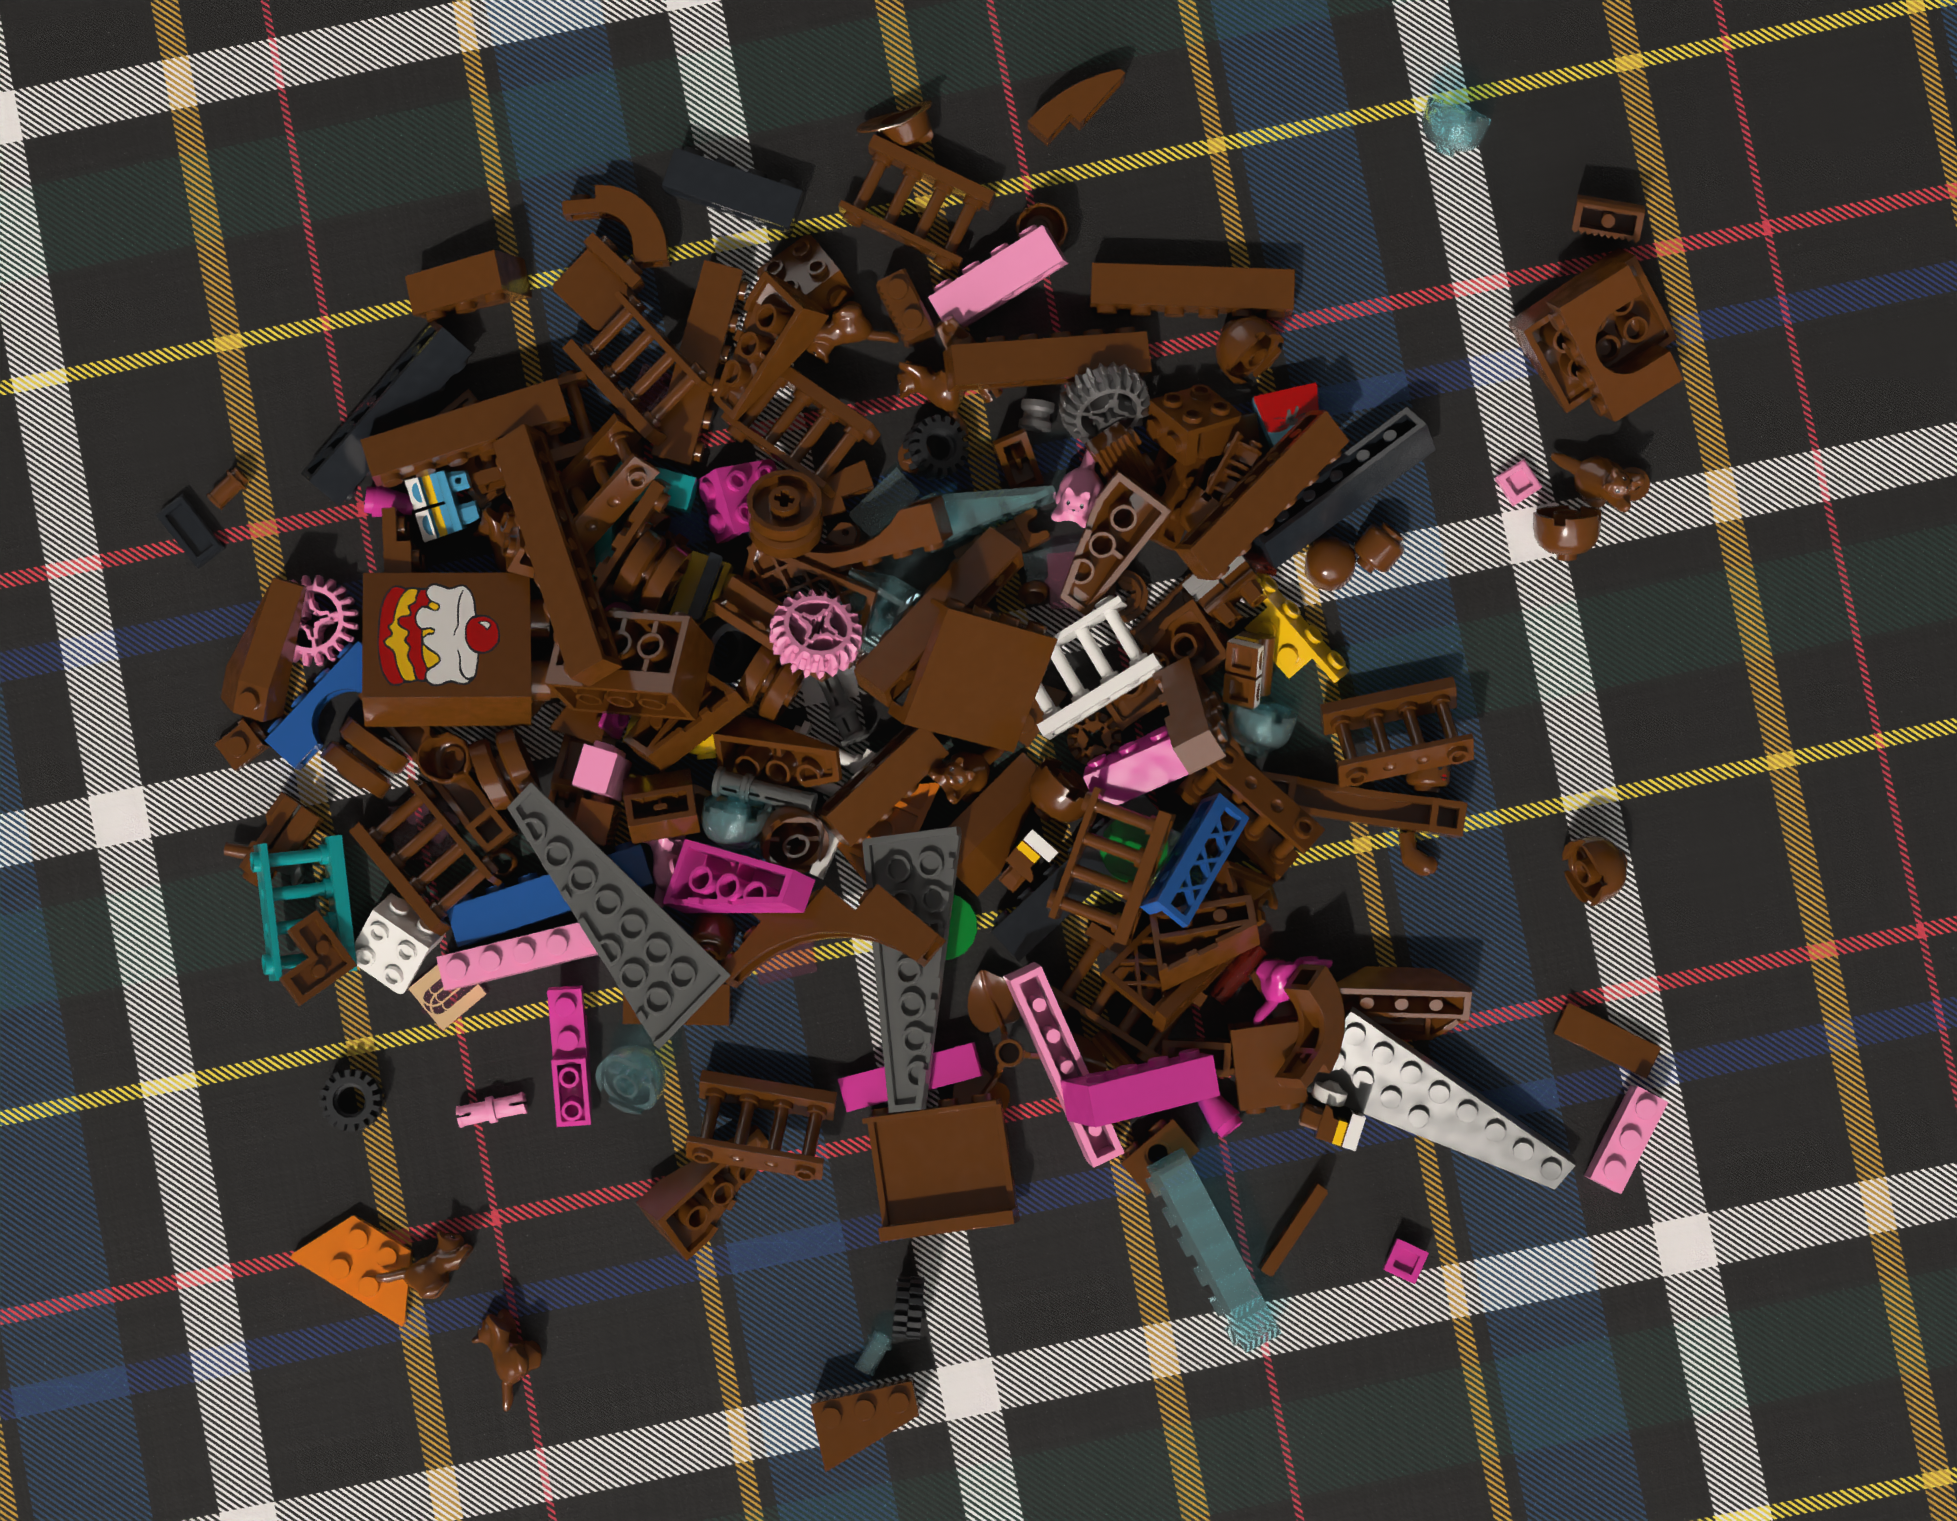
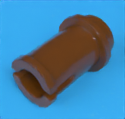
(228, 487)

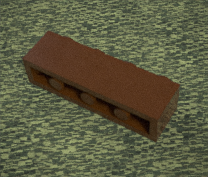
(881, 784)

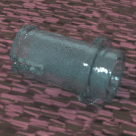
(874, 1352)

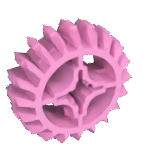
(329, 618)
(825, 650)

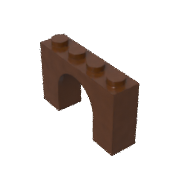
(1579, 315)

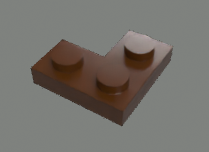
(324, 960)

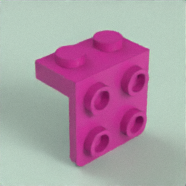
(726, 496)

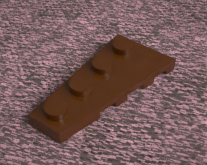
(653, 501)

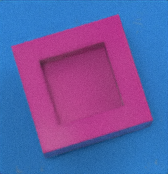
(1405, 1260)

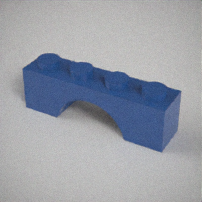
(298, 734)

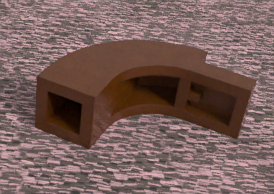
(629, 210)
(1320, 1025)

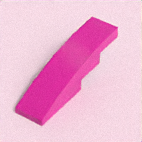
(947, 1068)

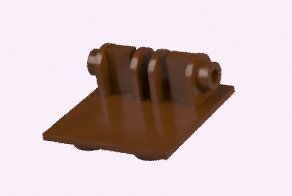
(1237, 461)

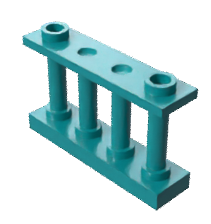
(333, 887)

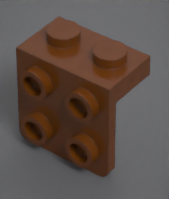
(811, 272)
(595, 278)
(1182, 415)

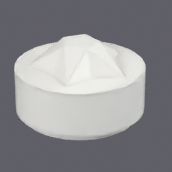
(1329, 1093)

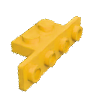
(1295, 639)

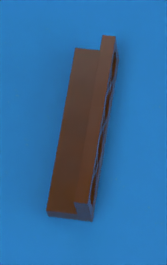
(1179, 482)
(750, 611)

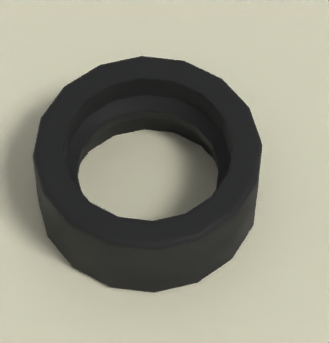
(740, 652)

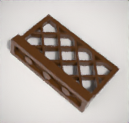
(809, 568)
(1171, 1003)

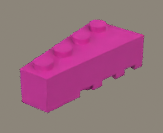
(728, 882)
(1140, 1088)

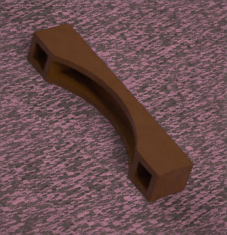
(913, 527)
(464, 797)
(1374, 807)

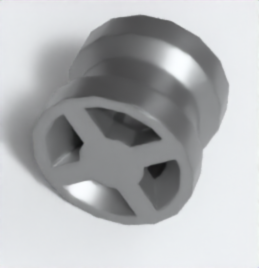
(1036, 415)

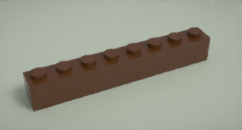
(556, 556)

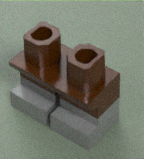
(1219, 600)

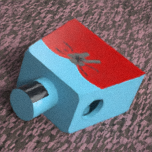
(1283, 409)

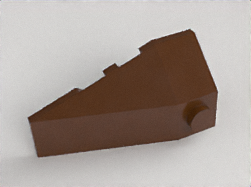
(993, 825)

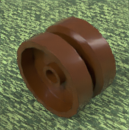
(785, 514)
(652, 572)
(774, 681)
(363, 760)
(499, 771)

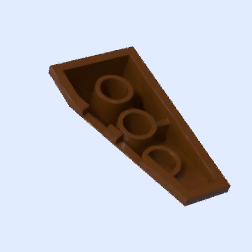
(774, 334)
(1115, 532)
(1181, 634)
(263, 660)
(775, 753)
(694, 1198)

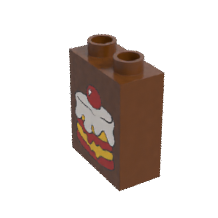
(451, 649)

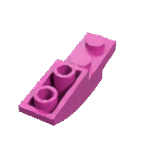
(570, 1056)

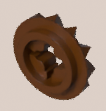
(1136, 602)
(1078, 740)

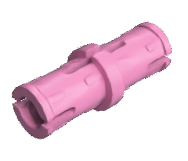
(491, 1109)

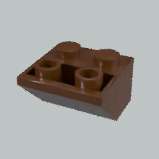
(660, 806)

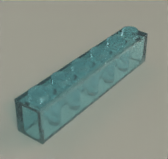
(1213, 1250)

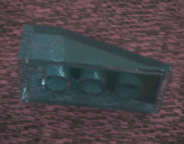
(977, 511)

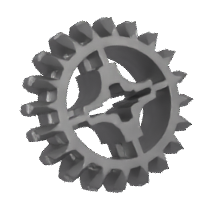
(1103, 399)

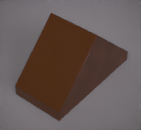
(1017, 460)

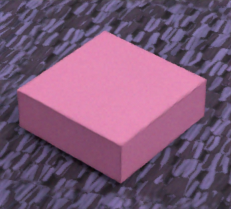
(1518, 482)

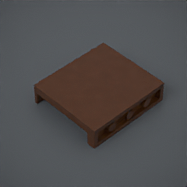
(977, 675)
(942, 1168)

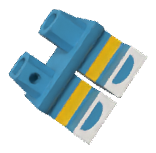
(439, 488)

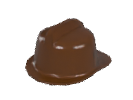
(904, 128)

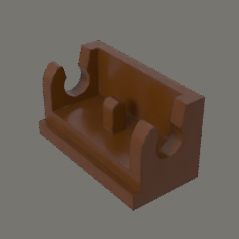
(1237, 881)

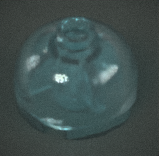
(1453, 126)
(1261, 728)
(733, 823)
(632, 1078)

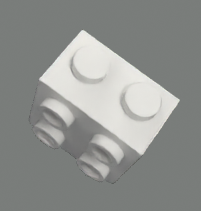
(394, 943)

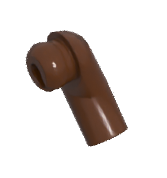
(1413, 858)

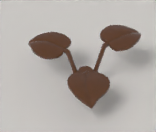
(993, 1007)

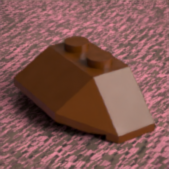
(1408, 1000)

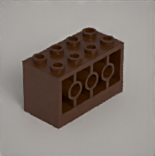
(661, 671)

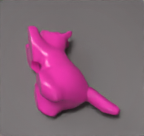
(1274, 976)

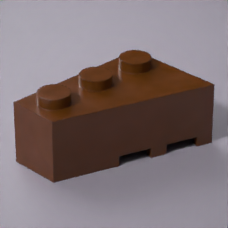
(468, 285)
(1212, 937)

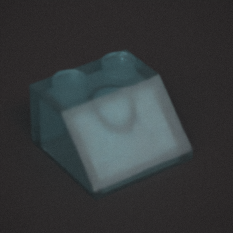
(891, 603)

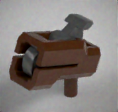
(288, 829)

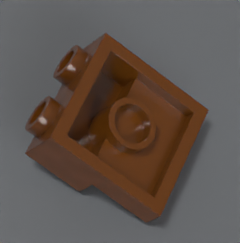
(398, 549)

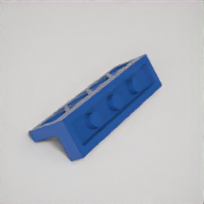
(1184, 856)

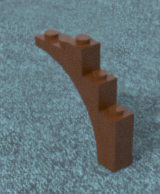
(827, 916)

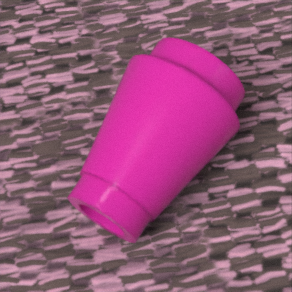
(384, 497)
(1220, 1115)

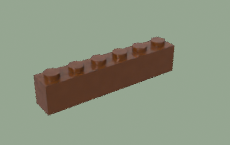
(1192, 290)
(704, 341)
(1042, 360)
(463, 433)
(1262, 495)
(971, 579)

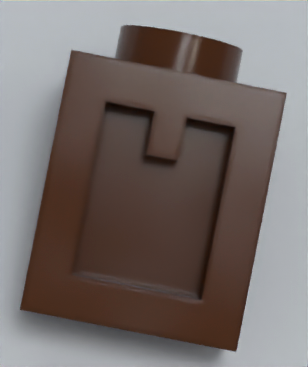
(243, 743)

